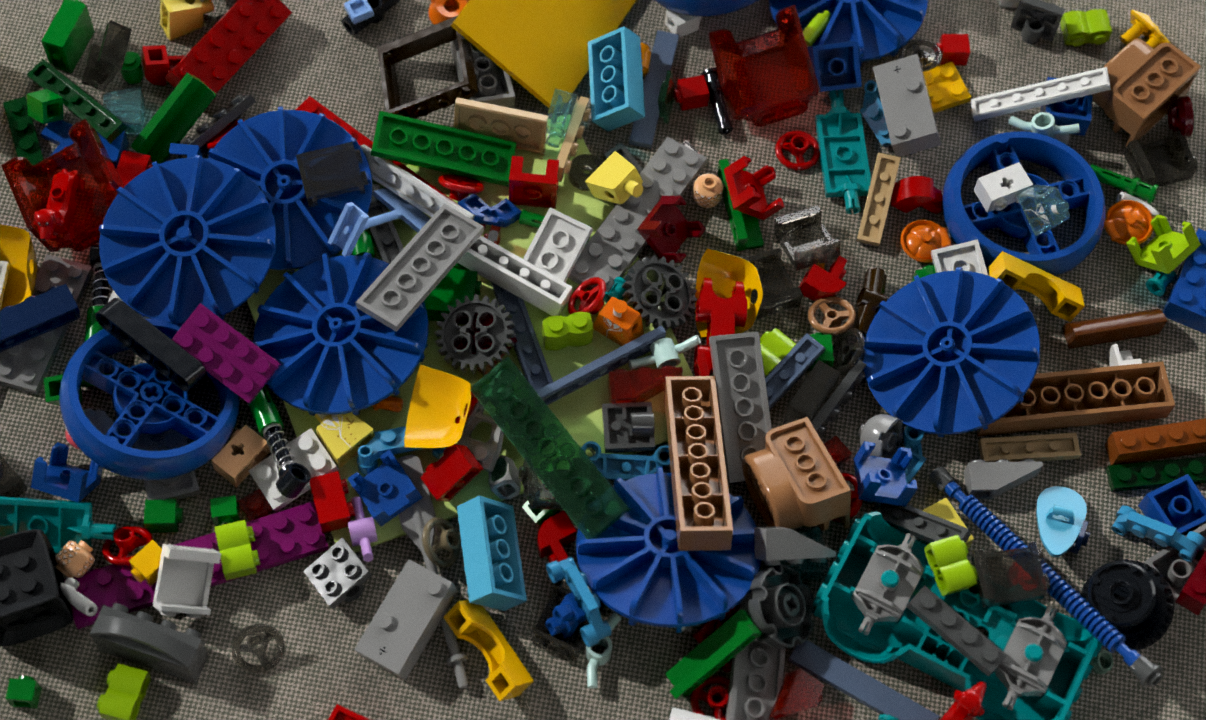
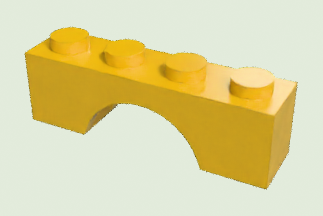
(1057, 294)
(506, 671)

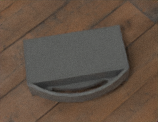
(149, 643)

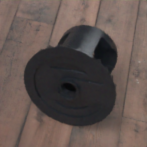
(1148, 606)

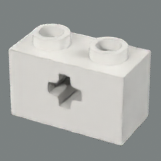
(1001, 187)

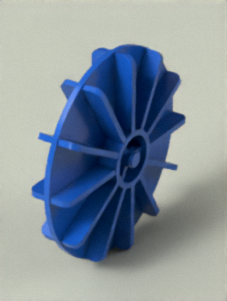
(876, 25)
(267, 153)
(187, 239)
(328, 348)
(951, 352)
(646, 578)

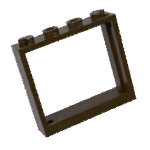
(417, 44)

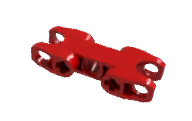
(721, 319)

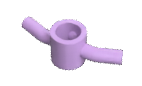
(362, 530)

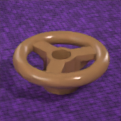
(832, 318)

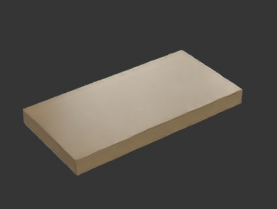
(501, 122)

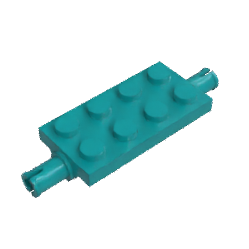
(843, 153)
(56, 518)

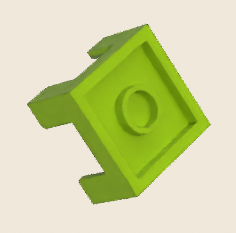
(1165, 249)

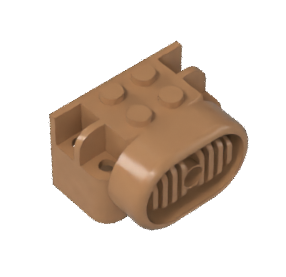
(1145, 85)
(796, 479)

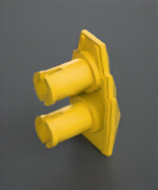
(1143, 25)

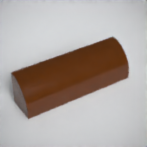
(1114, 328)

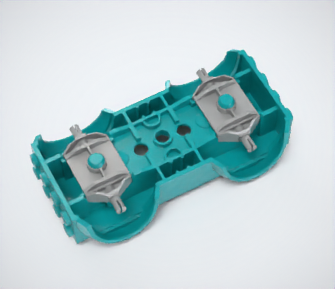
(869, 620)

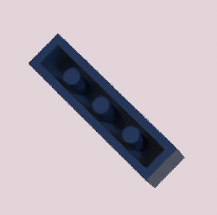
(37, 316)

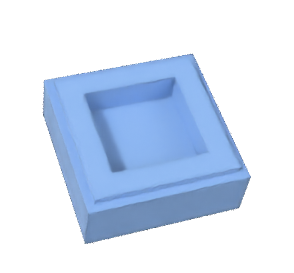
(358, 10)

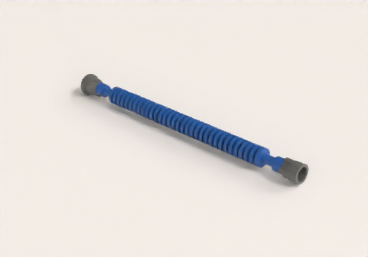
(1078, 607)

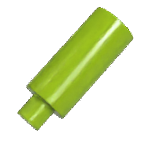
(816, 27)

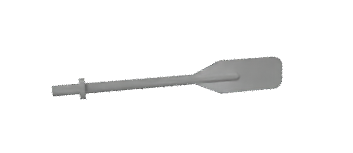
(413, 523)

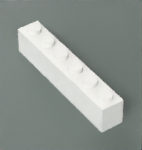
(517, 276)

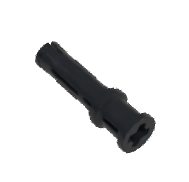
(718, 101)

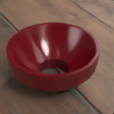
(1181, 116)

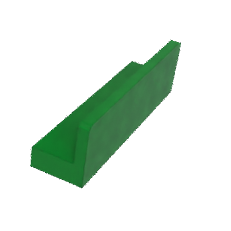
(174, 118)
(744, 227)
(712, 654)

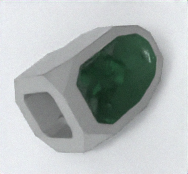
(504, 478)

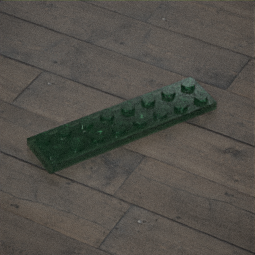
(549, 449)

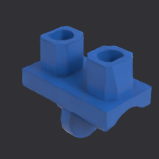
(565, 617)

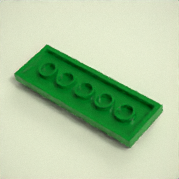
(443, 148)

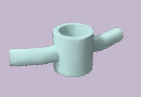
(1044, 124)
(664, 353)
(600, 659)

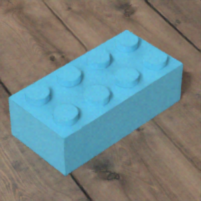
(616, 79)
(491, 553)

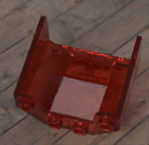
(768, 73)
(33, 185)

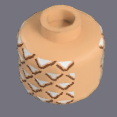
(708, 190)
(75, 559)

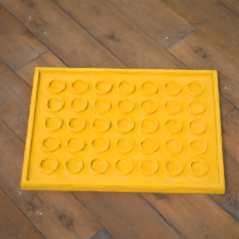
(540, 40)

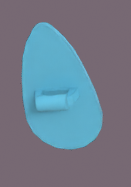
(1059, 518)

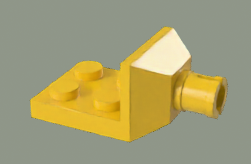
(946, 87)

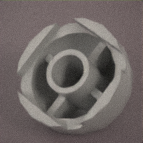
(884, 432)

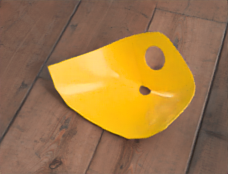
(19, 251)
(724, 272)
(434, 408)

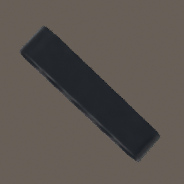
(150, 344)

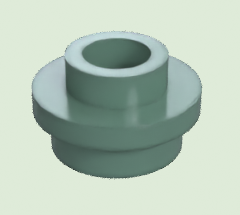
(1102, 663)

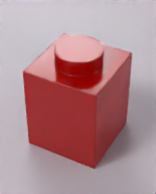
(954, 48)
(692, 92)

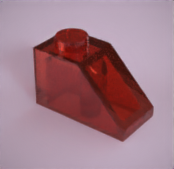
(797, 695)

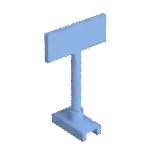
(354, 221)

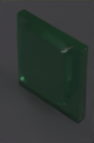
(666, 97)

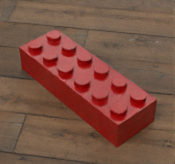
(230, 42)

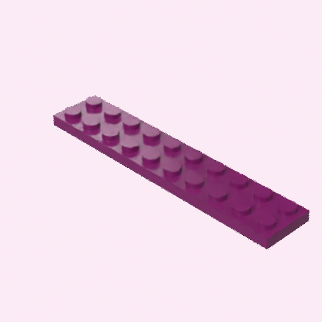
(278, 540)

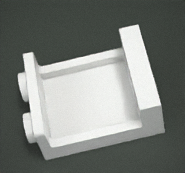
(184, 580)

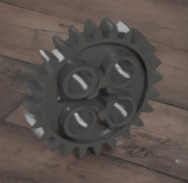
(661, 274)
(453, 335)

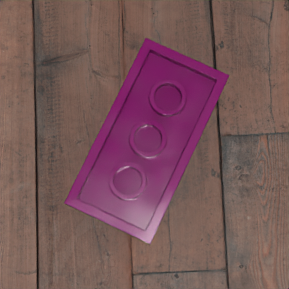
(226, 353)

